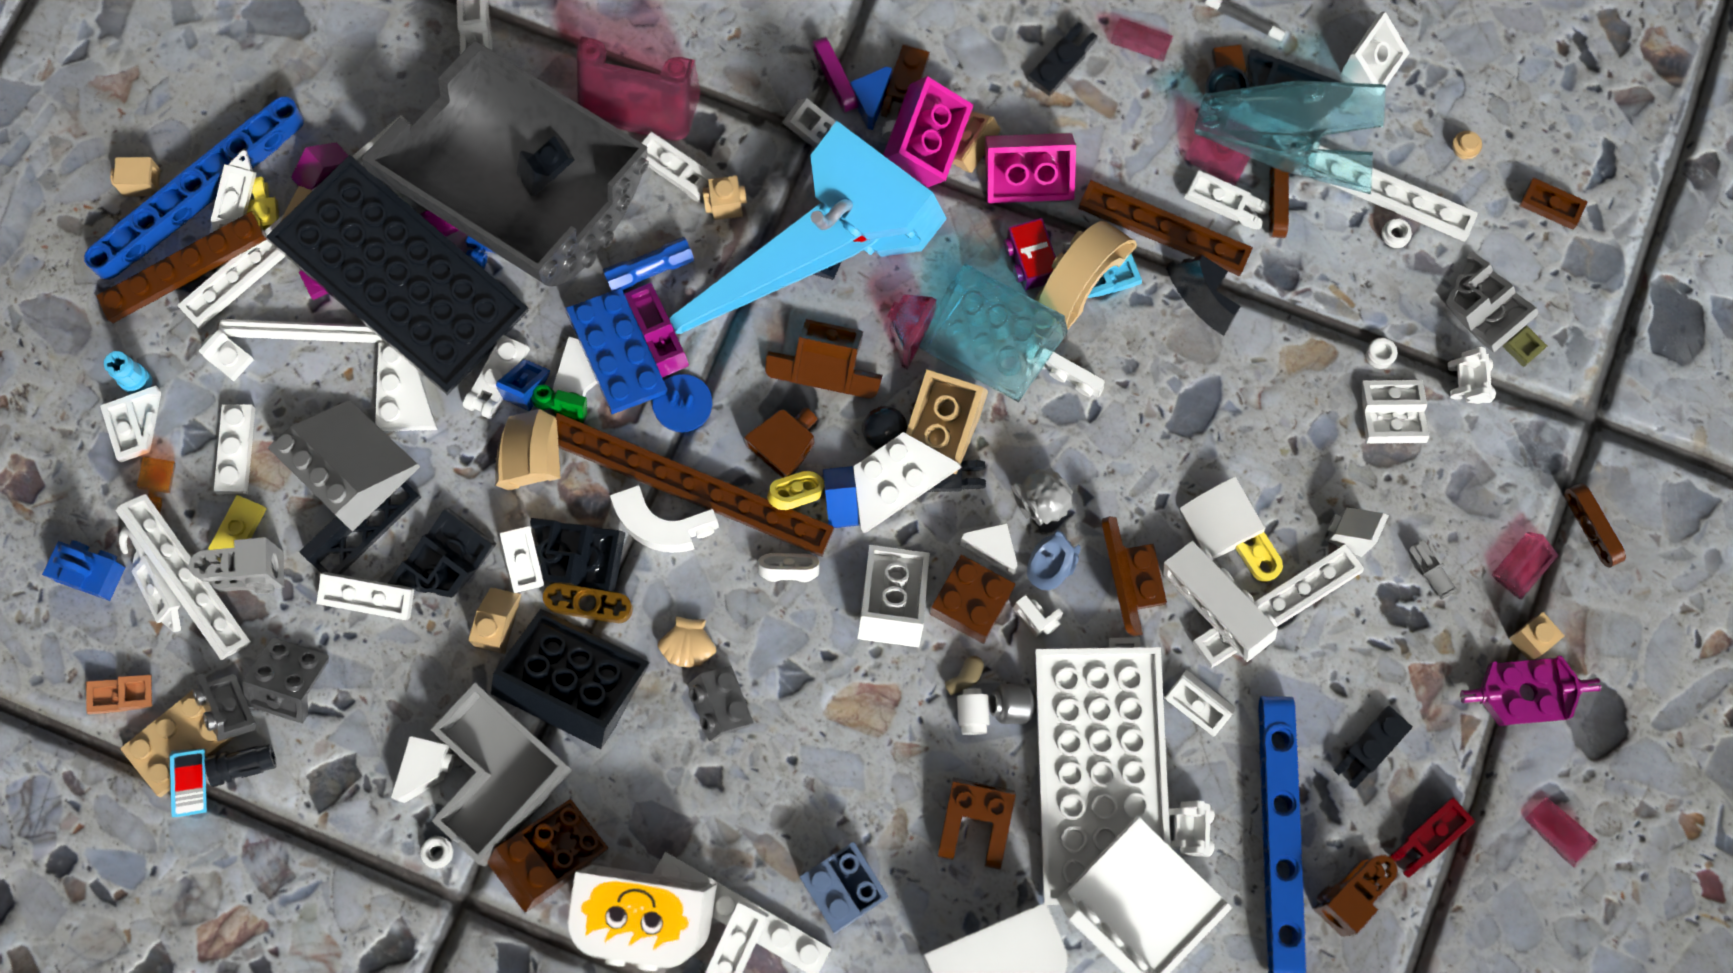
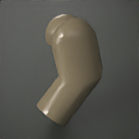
(968, 676)

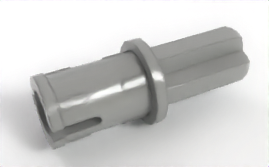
(1432, 569)

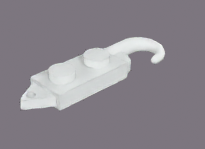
(233, 192)
(155, 590)

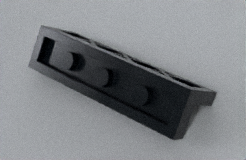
(336, 533)

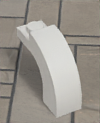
(656, 532)

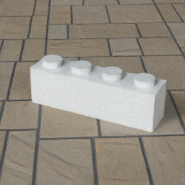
(1220, 600)

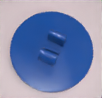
(684, 405)

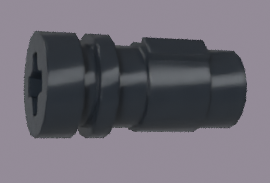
(239, 764)

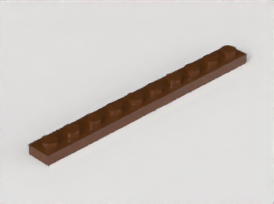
(692, 486)

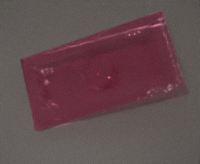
(1561, 832)

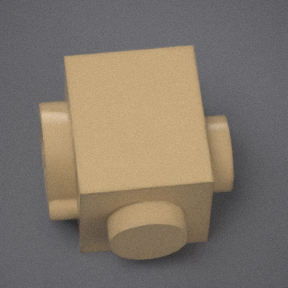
(724, 197)

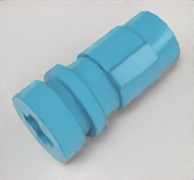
(128, 373)

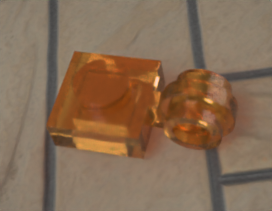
(156, 477)

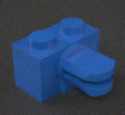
(84, 570)

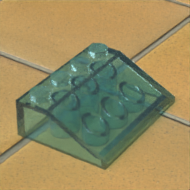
(993, 332)

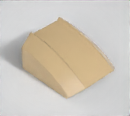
(527, 450)

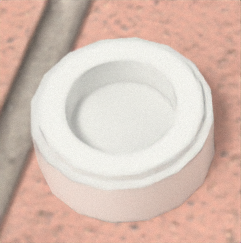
(1381, 353)

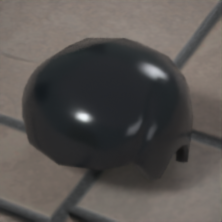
(1225, 79)
(883, 426)

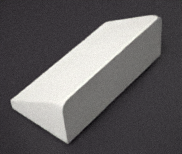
(1200, 703)

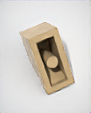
(494, 620)

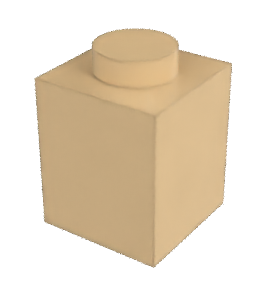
(135, 176)
(1536, 636)

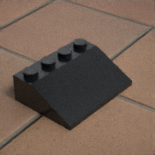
(568, 678)

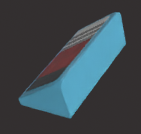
(188, 782)

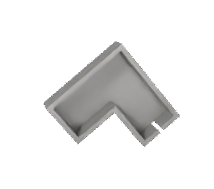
(510, 778)

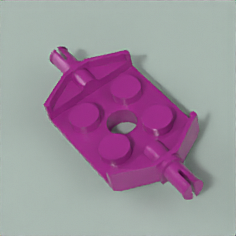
(1553, 684)

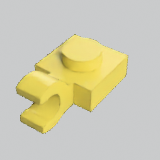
(262, 205)

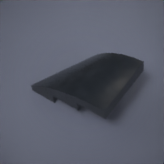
(1198, 286)
(578, 554)
(444, 557)

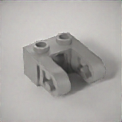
(252, 562)

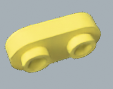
(795, 490)
(1261, 552)

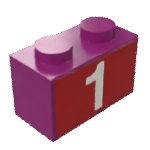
(1031, 252)

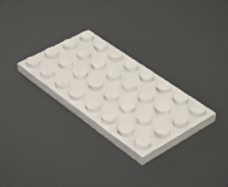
(1097, 754)

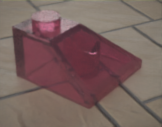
(909, 324)

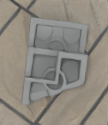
(1488, 304)

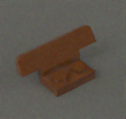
(825, 361)
(1135, 576)

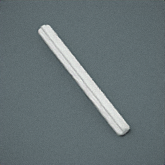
(298, 330)

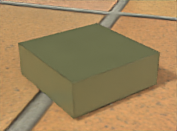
(1524, 346)

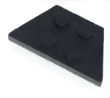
(1271, 70)

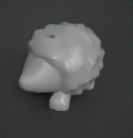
(1044, 496)

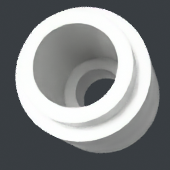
(973, 712)

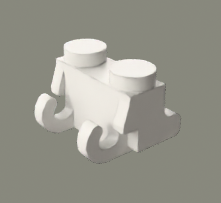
(1473, 376)
(1193, 828)

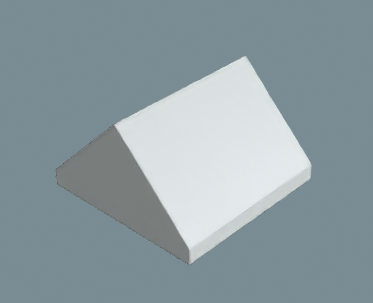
(1376, 54)

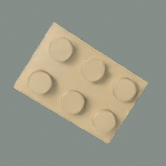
(176, 729)

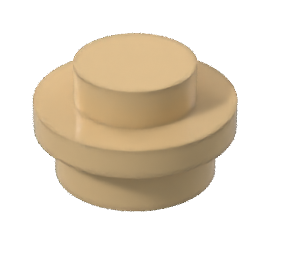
(1467, 145)

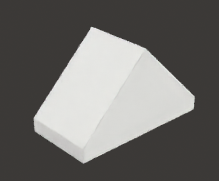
(993, 546)

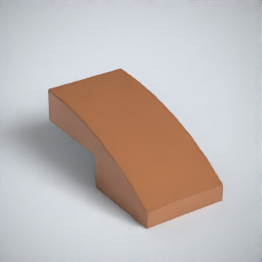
(119, 695)

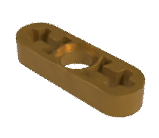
(567, 590)

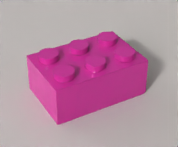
(928, 131)

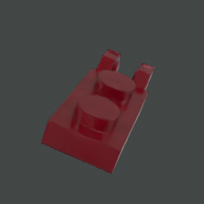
(1434, 835)

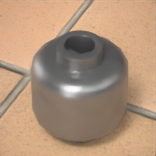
(1012, 703)

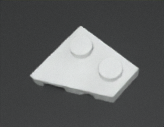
(132, 422)

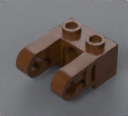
(980, 803)
(1349, 903)

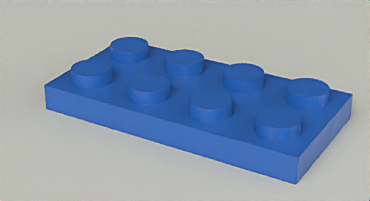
(616, 351)

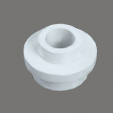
(1399, 226)
(427, 850)

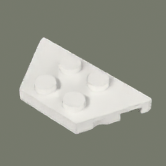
(896, 477)

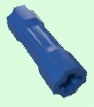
(669, 256)

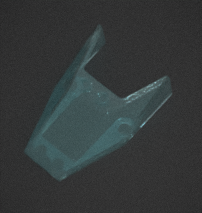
(1286, 124)

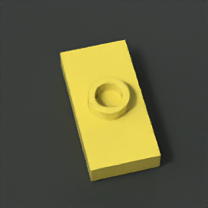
(238, 523)

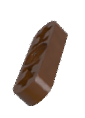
(1278, 203)
(1595, 525)

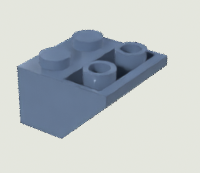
(844, 887)

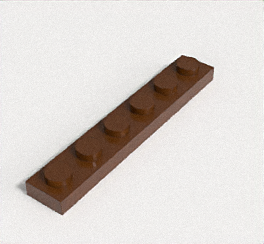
(1164, 227)
(182, 267)

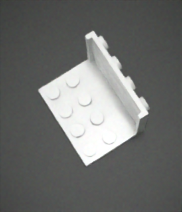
(1142, 903)

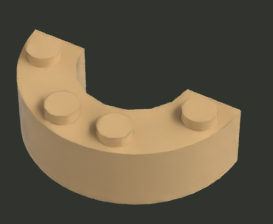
(1082, 267)

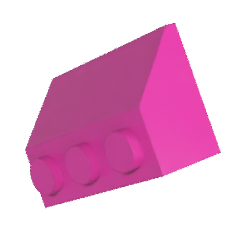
(1030, 167)

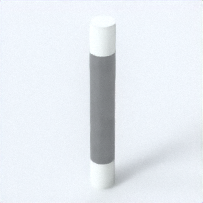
(1247, 18)

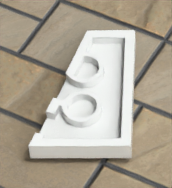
(400, 394)

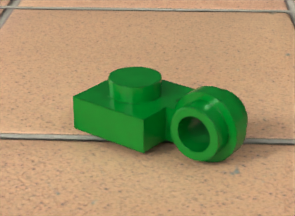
(564, 403)

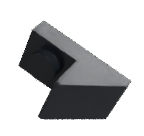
(544, 165)

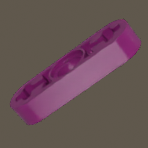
(834, 74)

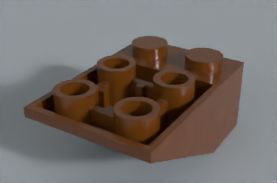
(546, 855)

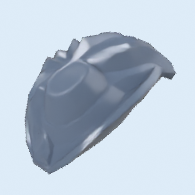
(1052, 561)

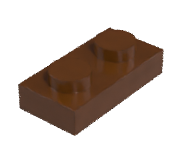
(1553, 203)

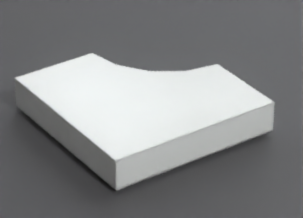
(574, 370)

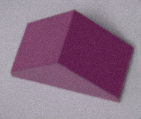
(317, 164)

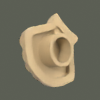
(687, 643)

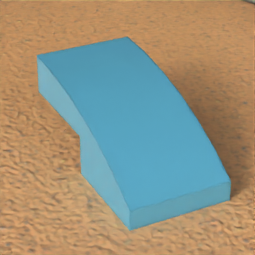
(1117, 279)

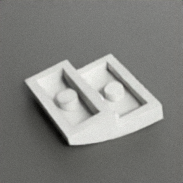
(1394, 411)
(1222, 518)

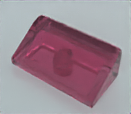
(1141, 39)
(1525, 564)

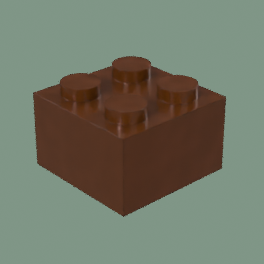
(972, 599)

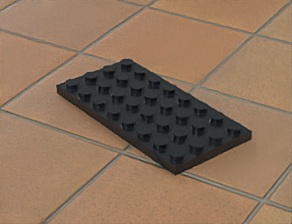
(397, 274)

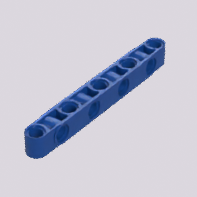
(177, 202)
(1281, 835)

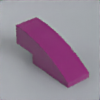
(657, 329)

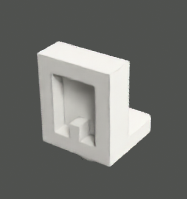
(225, 355)
(1032, 616)

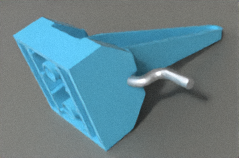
(862, 207)

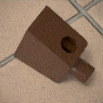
(783, 441)

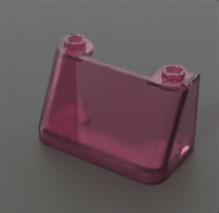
(638, 98)

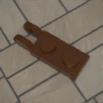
(907, 70)

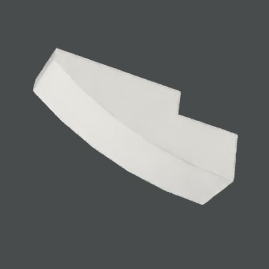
(473, 23)

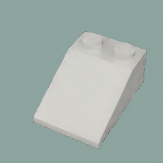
(894, 596)

